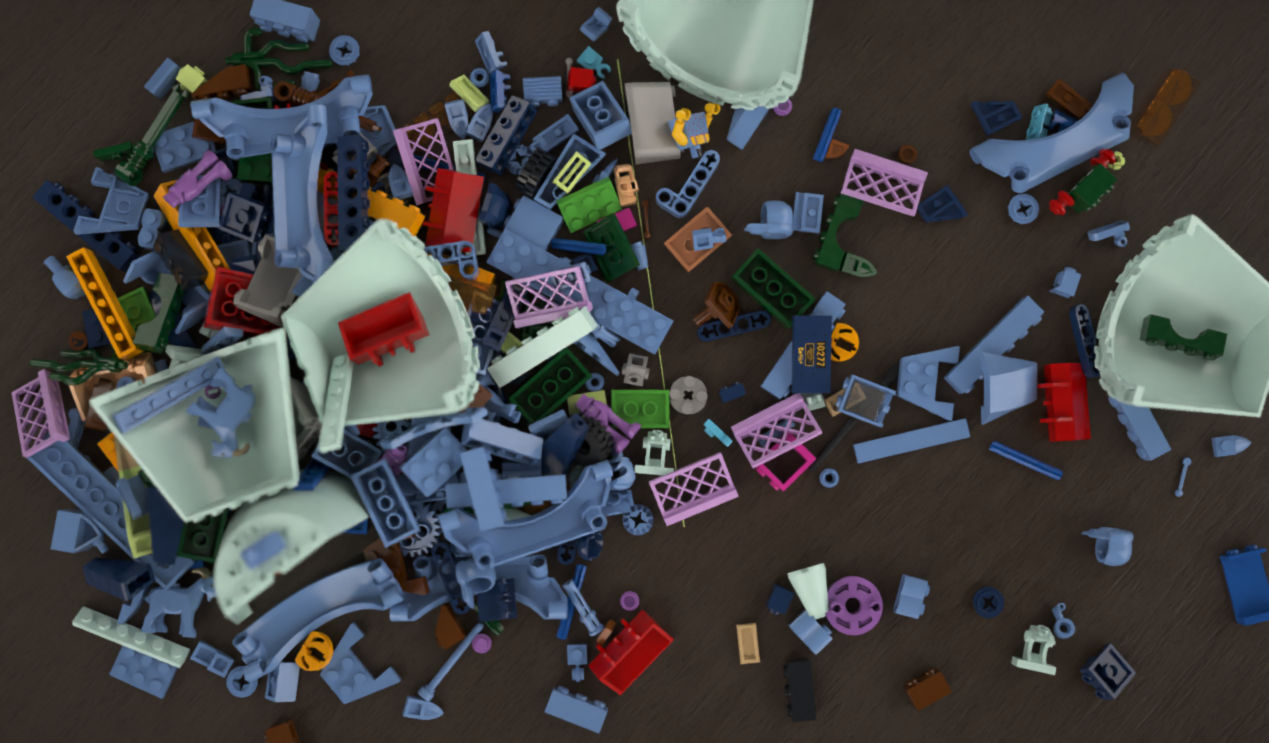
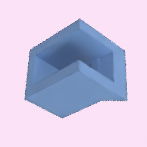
(1066, 282)

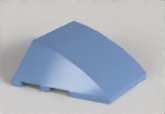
(1007, 385)

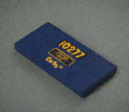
(811, 354)

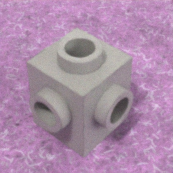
(635, 369)

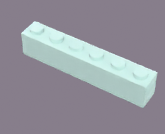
(543, 346)

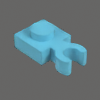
(591, 60)
(712, 430)

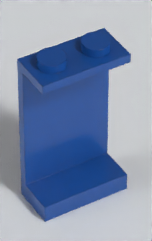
(1247, 584)

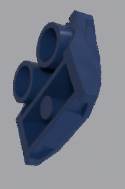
(495, 207)

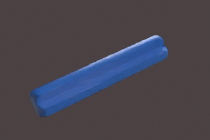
(827, 134)
(578, 246)

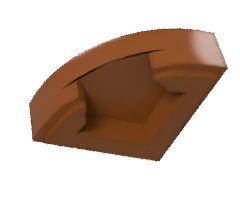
(836, 149)
(606, 632)

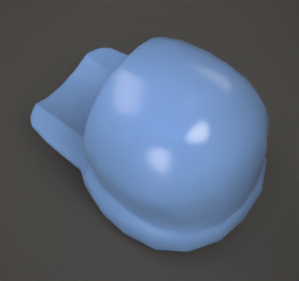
(775, 221)
(1112, 545)
(474, 579)

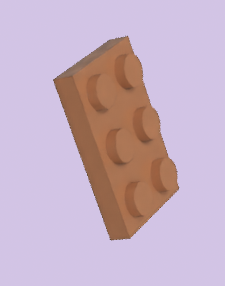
(682, 242)

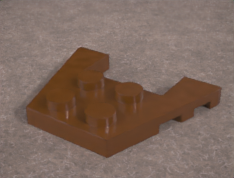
(394, 560)

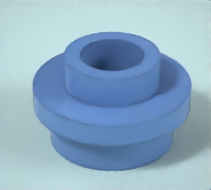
(477, 72)
(600, 382)
(835, 477)

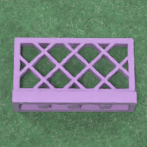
(409, 160)
(887, 170)
(548, 313)
(52, 407)
(766, 419)
(698, 504)

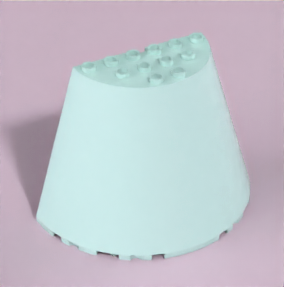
(723, 48)
(1199, 287)
(408, 385)
(178, 451)
(304, 522)

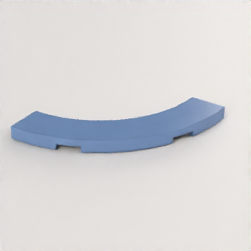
(432, 423)

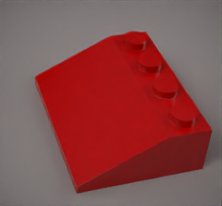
(221, 308)

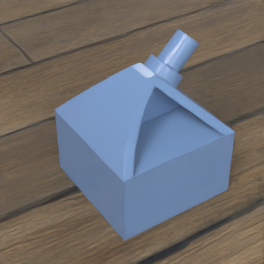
(76, 532)

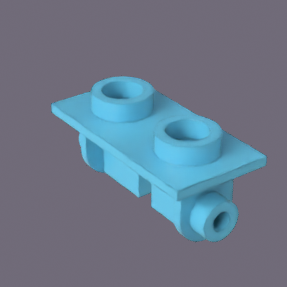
(1040, 116)

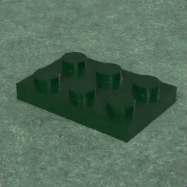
(619, 253)

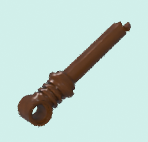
(300, 96)

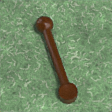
(645, 203)

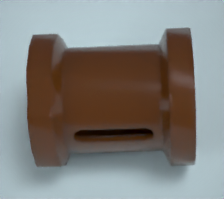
(378, 165)

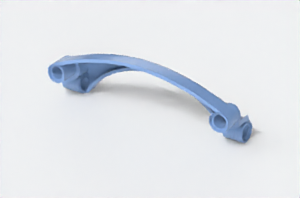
(287, 623)

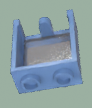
(864, 400)

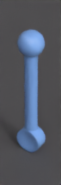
(1186, 461)

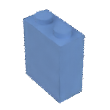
(534, 222)

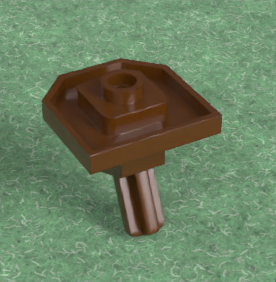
(720, 303)

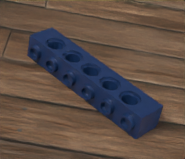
(347, 148)
(48, 196)

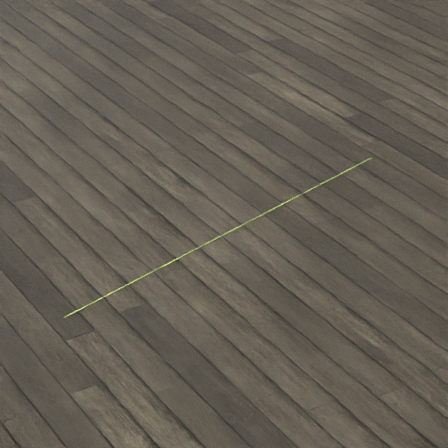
(647, 272)

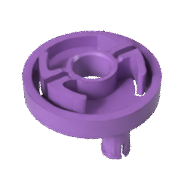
(869, 605)

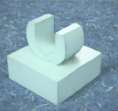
(813, 400)

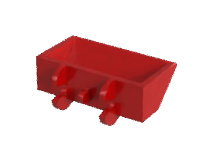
(453, 207)
(383, 330)
(1066, 402)
(630, 652)

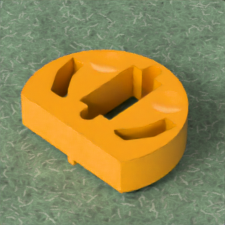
(849, 337)
(305, 657)

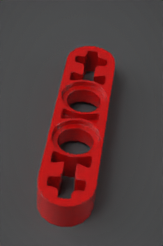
(330, 209)

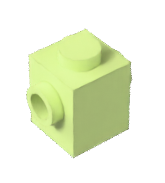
(190, 78)

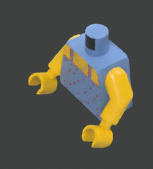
(692, 129)

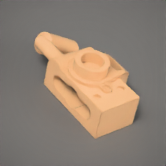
(624, 185)

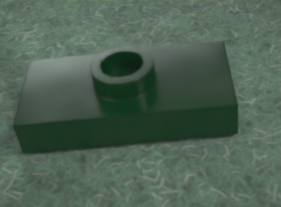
(113, 152)

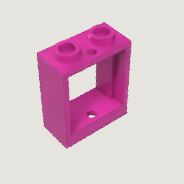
(775, 482)

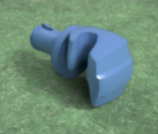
(64, 278)
(625, 470)

